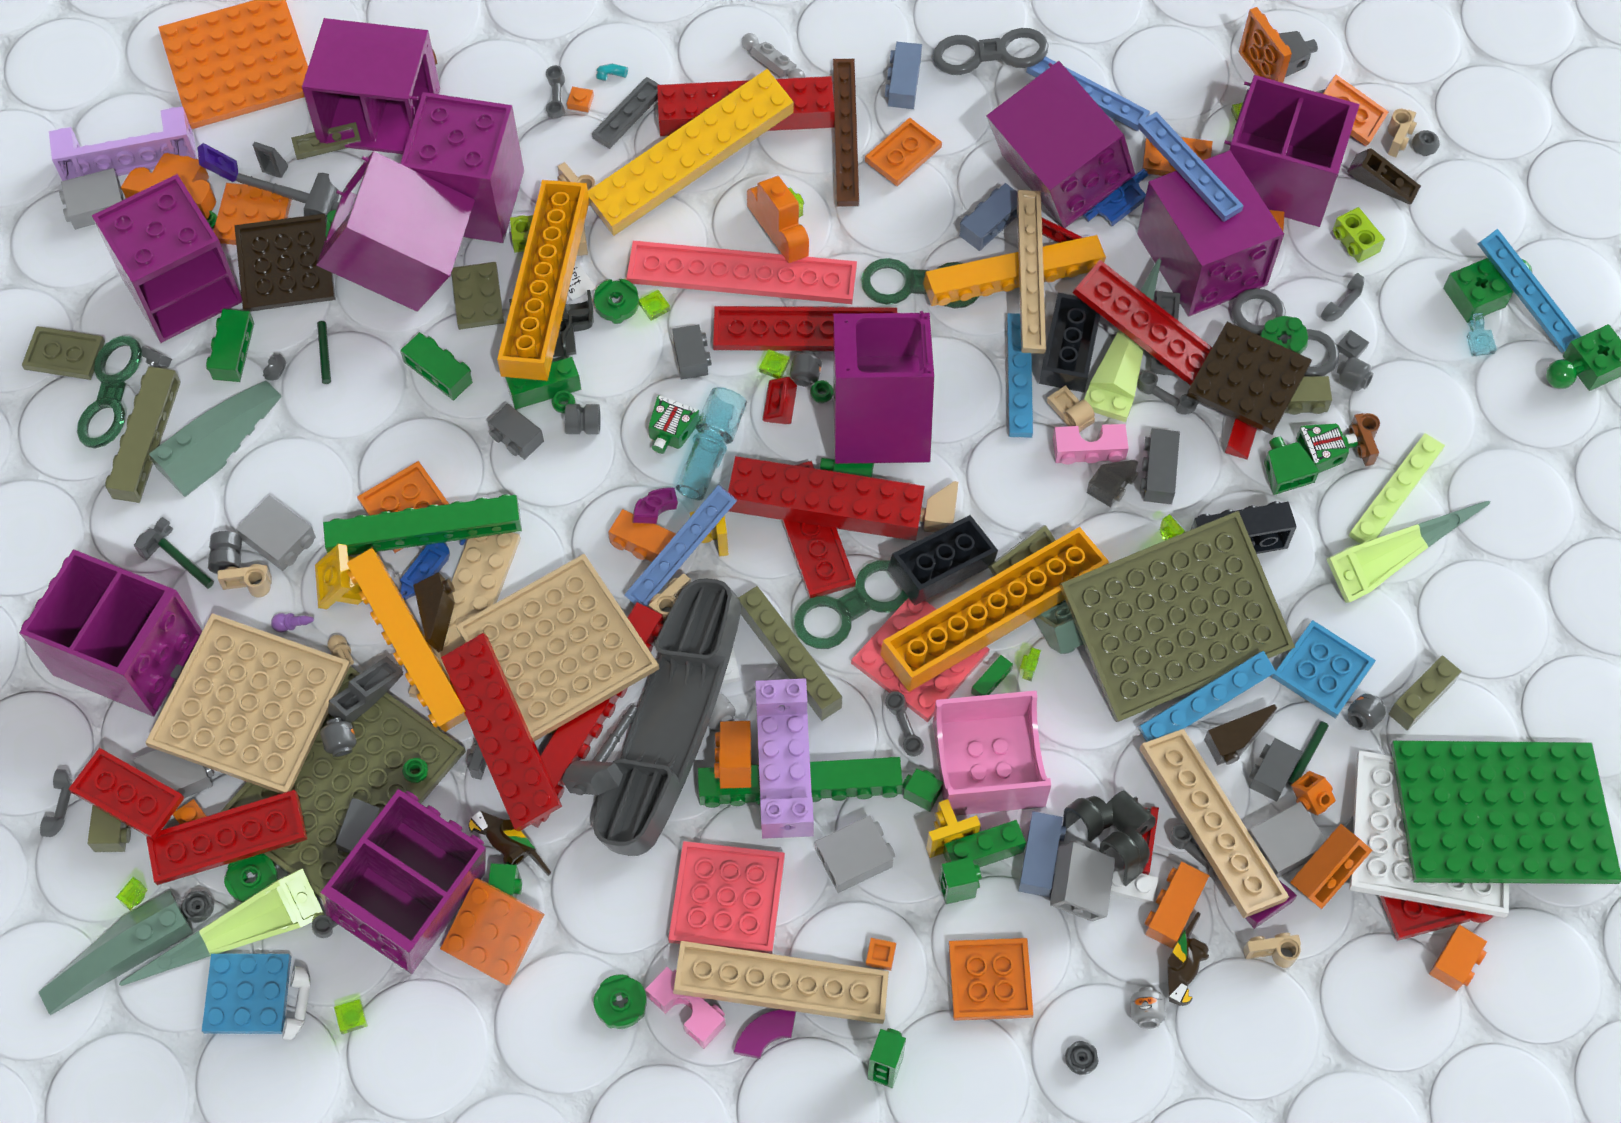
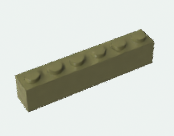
(143, 434)
(789, 652)

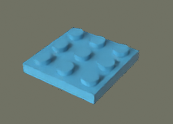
(1324, 669)
(246, 994)

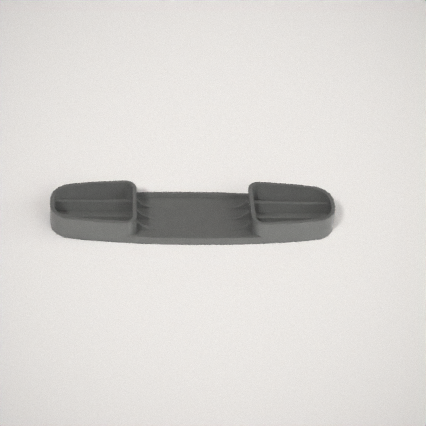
(670, 717)

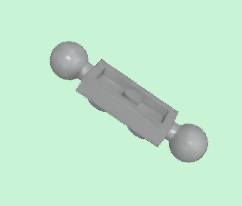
(771, 57)

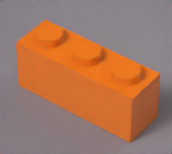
(640, 539)
(733, 754)
(1331, 866)
(1175, 904)

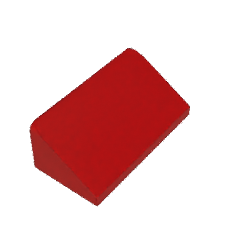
(1057, 232)
(780, 401)
(1241, 439)

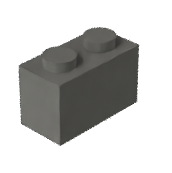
(690, 351)
(515, 432)
(1275, 769)

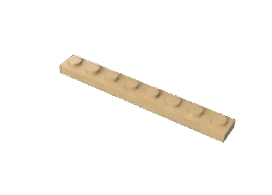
(1031, 272)

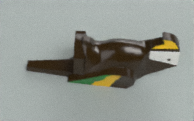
(506, 839)
(1184, 965)

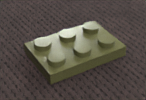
(477, 295)
(62, 352)

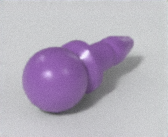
(283, 622)

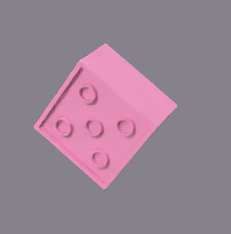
(990, 753)

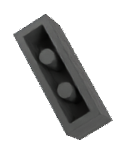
(1160, 466)

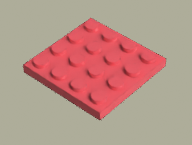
(923, 698)
(727, 897)

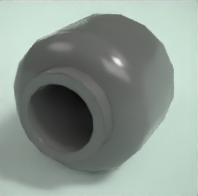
(805, 368)
(1354, 374)
(1366, 712)
(338, 737)

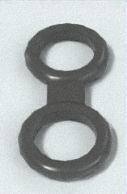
(990, 50)
(1280, 310)

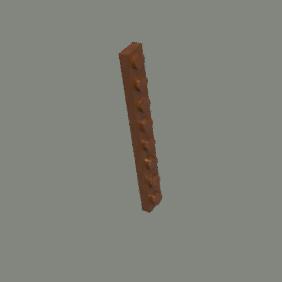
(846, 132)

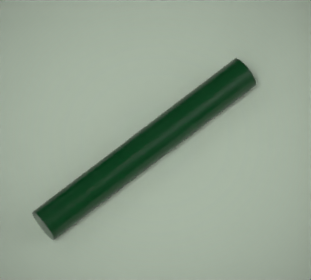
(324, 352)
(186, 563)
(1308, 752)

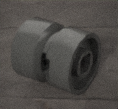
(582, 419)
(224, 551)

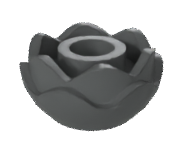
(1425, 142)
(275, 367)
(196, 899)
(1085, 1050)

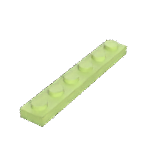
(1397, 489)

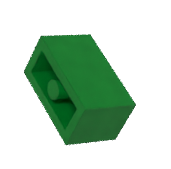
(959, 880)

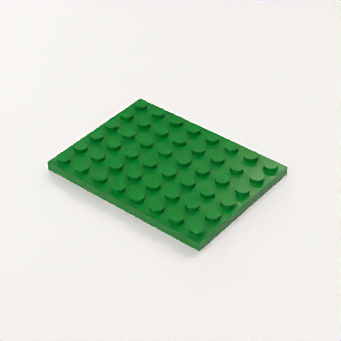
(1504, 812)

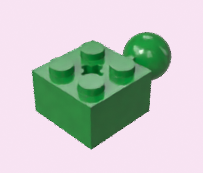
(1478, 289)
(1591, 358)

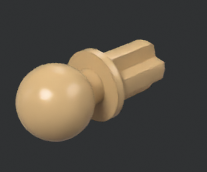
(338, 646)

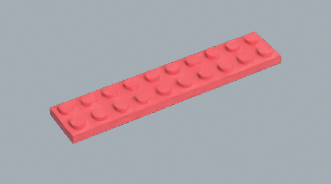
(741, 272)

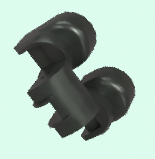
(575, 318)
(1124, 814)

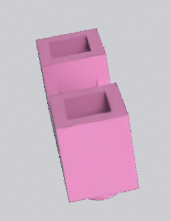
(1072, 448)
(705, 1019)

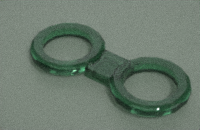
(913, 283)
(110, 392)
(848, 607)

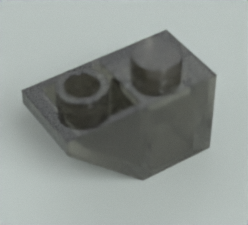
(1111, 479)

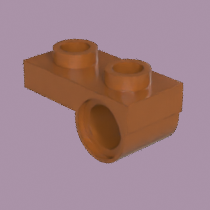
(1366, 445)

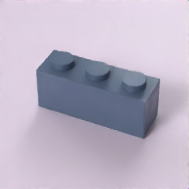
(903, 75)
(990, 217)
(1041, 853)

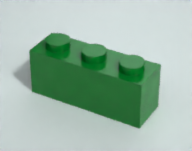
(230, 345)
(437, 365)
(562, 376)
(988, 845)
(886, 1057)

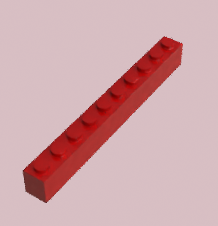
(573, 738)

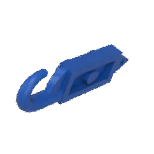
(426, 564)

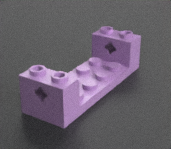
(122, 154)
(784, 759)

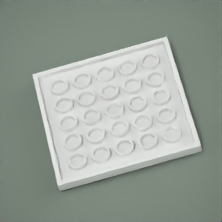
(1388, 867)

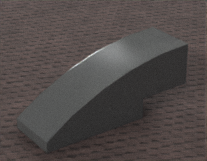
(364, 690)

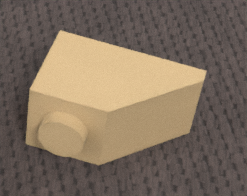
(940, 509)

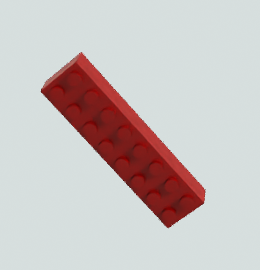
(684, 102)
(826, 498)

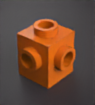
(1313, 792)

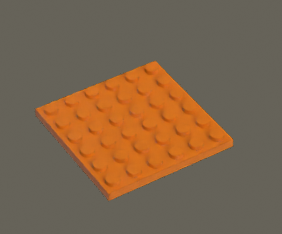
(235, 60)

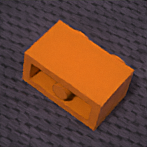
(1458, 958)

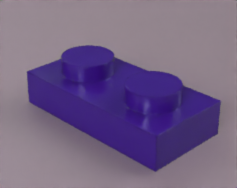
(217, 162)

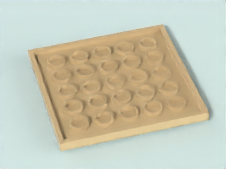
(562, 645)
(248, 704)

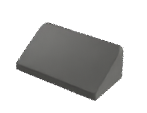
(356, 822)

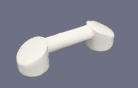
(298, 980)

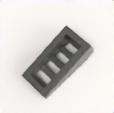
(270, 160)

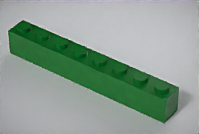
(424, 525)
(828, 780)

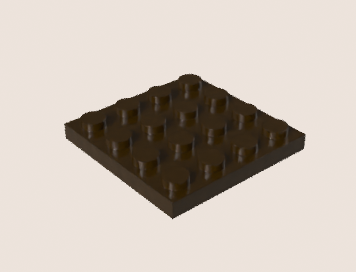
(280, 263)
(1249, 378)

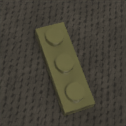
(309, 146)
(1028, 546)

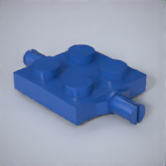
(1121, 201)

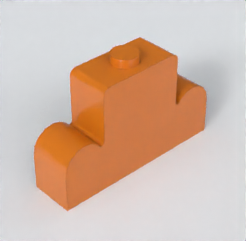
(189, 171)
(779, 217)

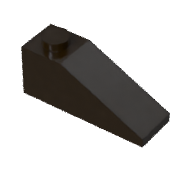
(1383, 176)
(435, 608)
(1233, 738)

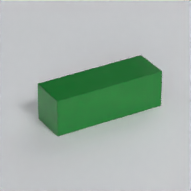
(992, 677)

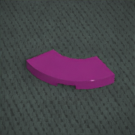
(654, 504)
(763, 1031)

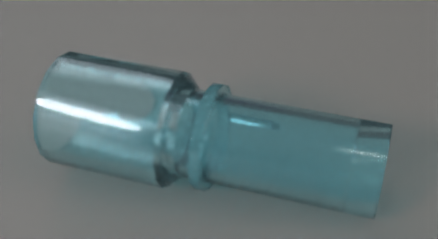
(715, 430)

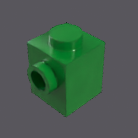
(922, 789)
(506, 878)

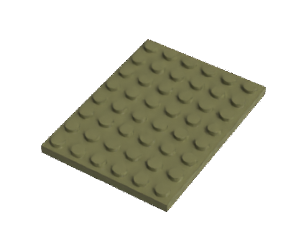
(1176, 615)
(372, 773)

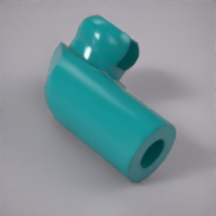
(614, 69)

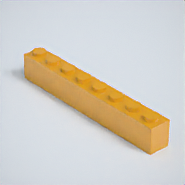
(1002, 272)
(408, 640)

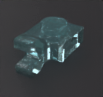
(1480, 340)

